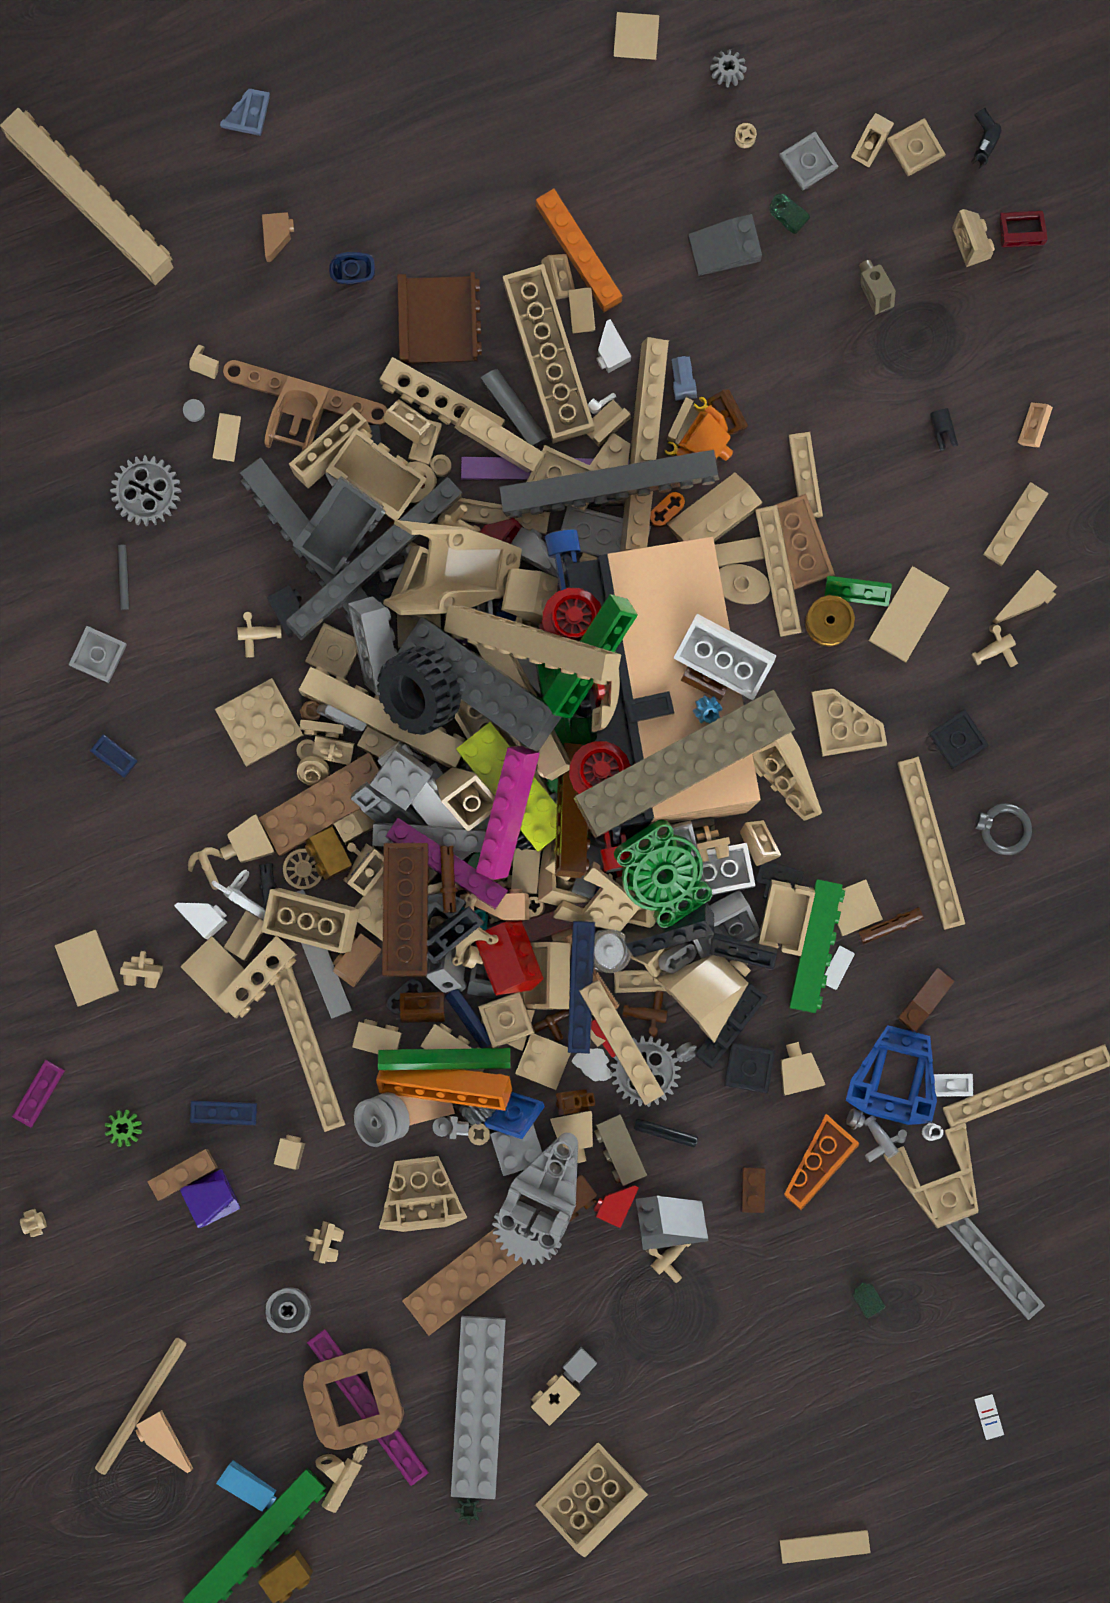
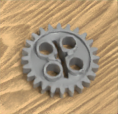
(136, 507)
(665, 1069)

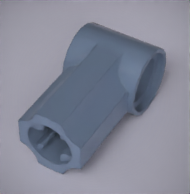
(683, 384)

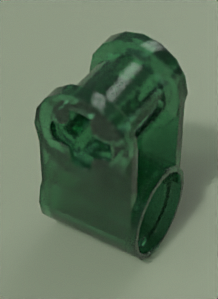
(790, 215)

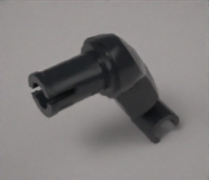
(989, 139)

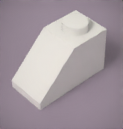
(612, 350)

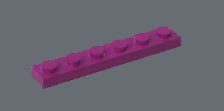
(465, 875)

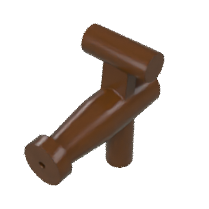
(650, 1014)

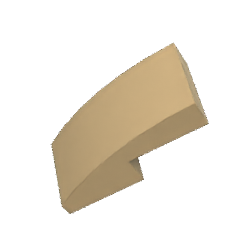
(226, 437)

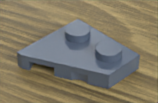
(249, 113)

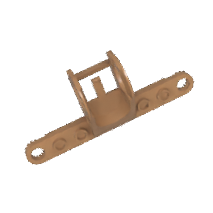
(300, 400)

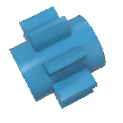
(707, 709)

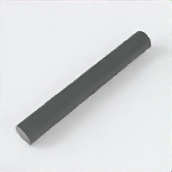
(123, 577)

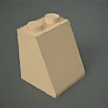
(465, 796)

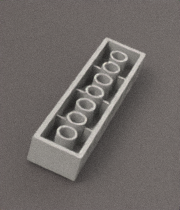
(478, 1407)

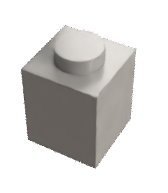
(579, 1365)

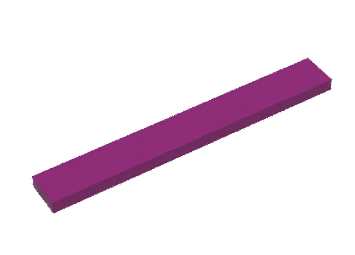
(366, 1407)

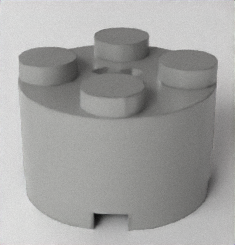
(275, 1310)

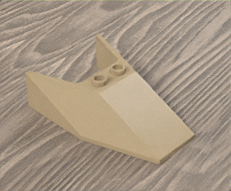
(460, 569)

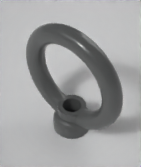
(985, 821)

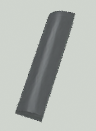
(513, 408)

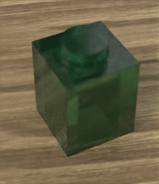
(868, 1300)

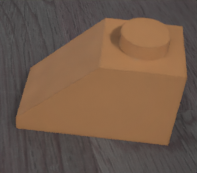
(277, 233)

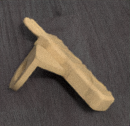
(341, 1474)

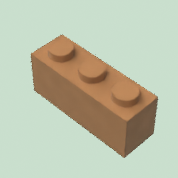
(182, 1174)

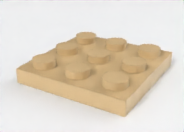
(259, 722)

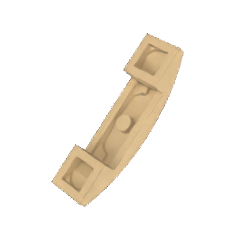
(603, 714)

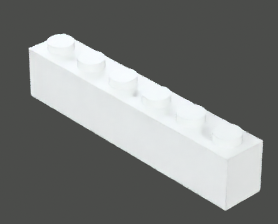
(429, 803)

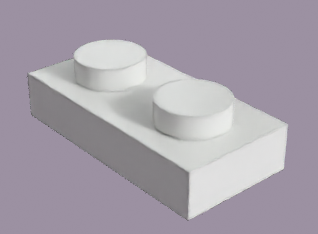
(953, 1084)

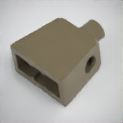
(877, 287)

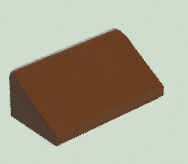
(727, 406)

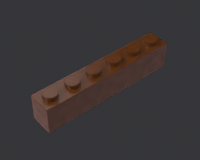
(570, 827)

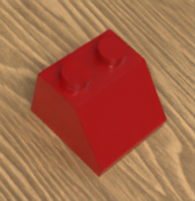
(615, 1205)

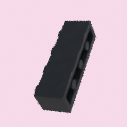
(693, 926)

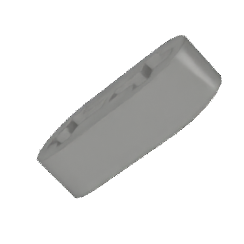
(678, 958)

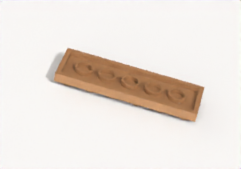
(318, 806)
(460, 1283)

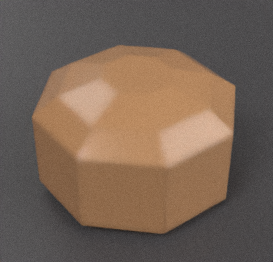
(308, 711)

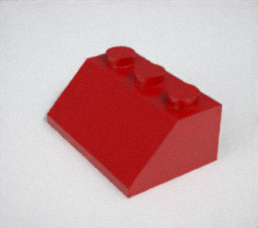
(511, 960)

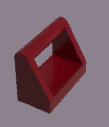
(1023, 239)

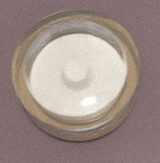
(610, 951)

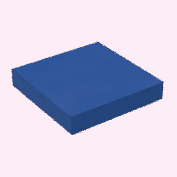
(517, 1117)

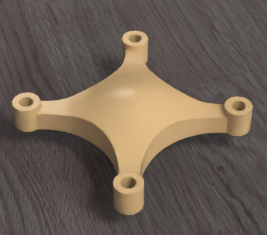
(478, 934)

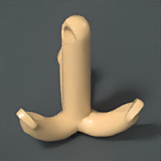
(206, 866)

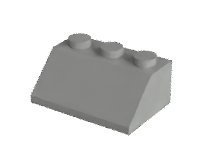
(731, 918)

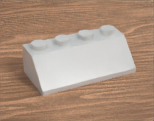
(725, 657)

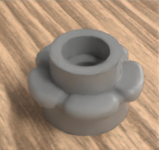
(855, 1118)

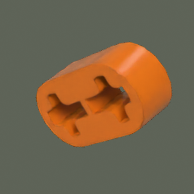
(663, 505)

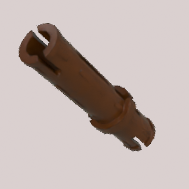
(448, 879)
(899, 922)

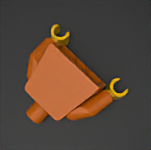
(705, 434)

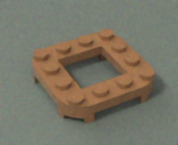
(322, 1409)

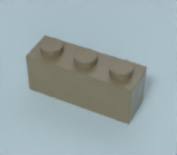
(620, 1150)

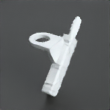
(234, 894)

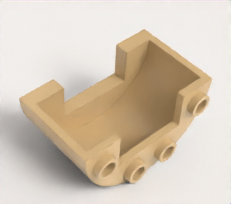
(377, 472)

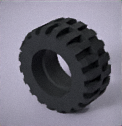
(434, 679)

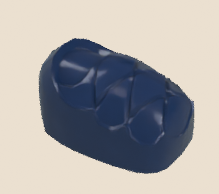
(352, 268)

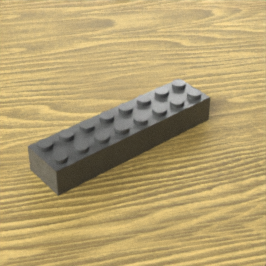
(488, 688)

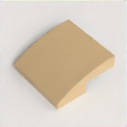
(636, 35)

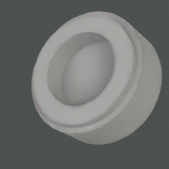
(194, 410)

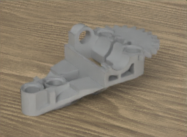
(548, 1185)

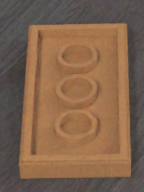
(803, 543)

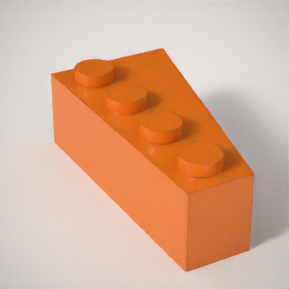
(822, 1159)

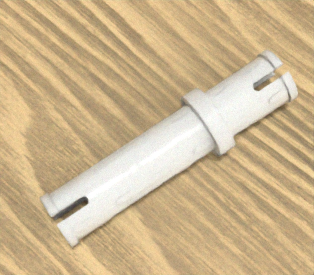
(927, 1131)

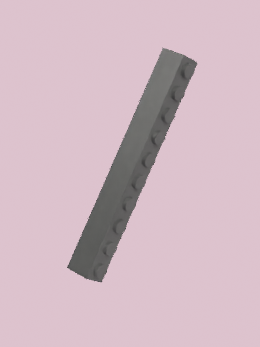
(609, 483)
(289, 517)
(371, 560)

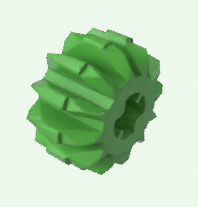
(123, 1120)

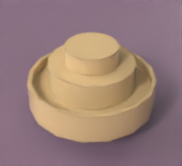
(312, 770)

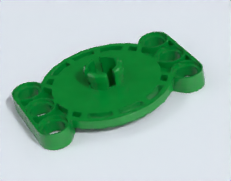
(680, 867)

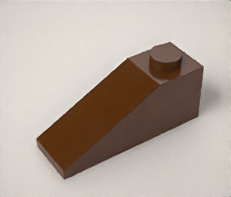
(925, 1000)

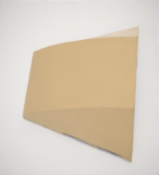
(706, 991)
(420, 1197)

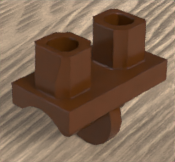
(574, 1101)

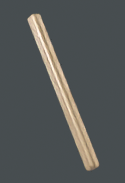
(140, 1406)

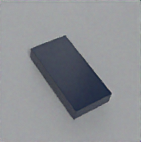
(113, 756)

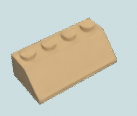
(716, 511)

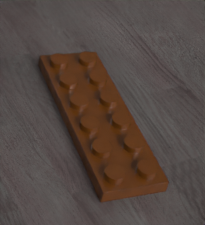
(405, 909)

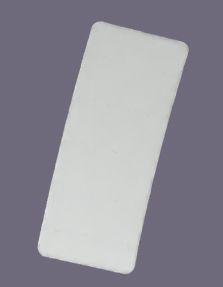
(838, 967)

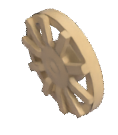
(302, 869)

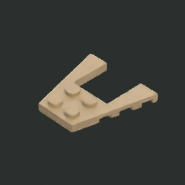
(948, 1197)

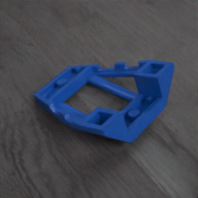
(911, 1111)

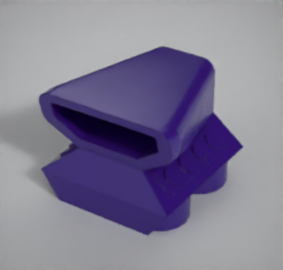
(210, 1198)

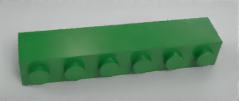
(605, 633)
(815, 951)

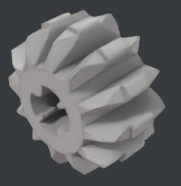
(725, 61)

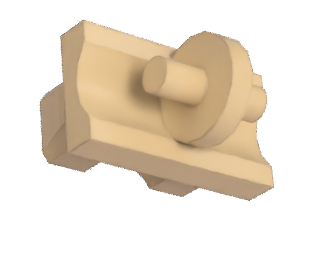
(333, 750)
(720, 845)
(141, 967)
(321, 1241)

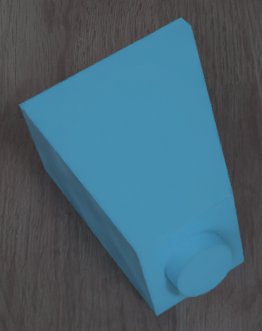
(247, 1486)

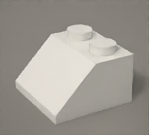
(203, 917)

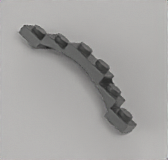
(383, 809)

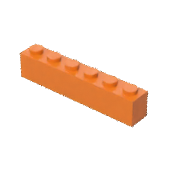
(578, 250)
(448, 1086)

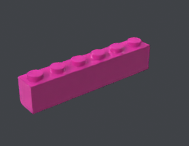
(507, 812)

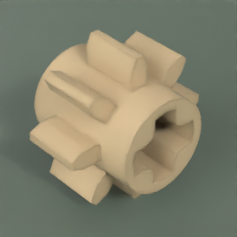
(33, 1223)

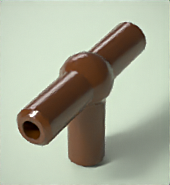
(550, 1021)

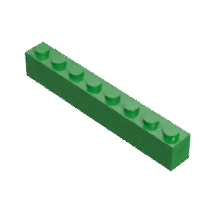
(258, 1539)

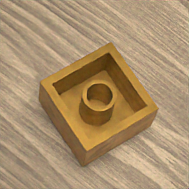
(285, 1577)

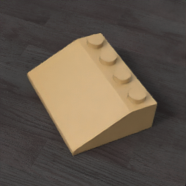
(591, 1500)

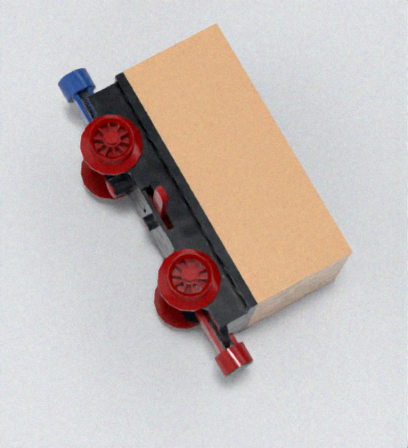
(667, 591)

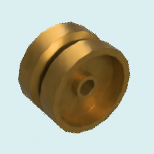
(826, 608)

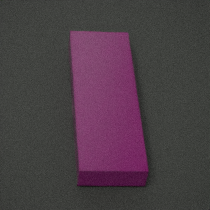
(38, 1093)

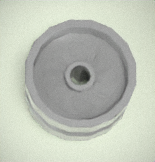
(381, 1119)

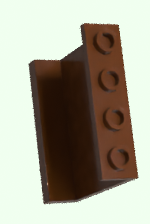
(438, 319)

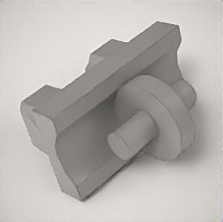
(450, 1127)

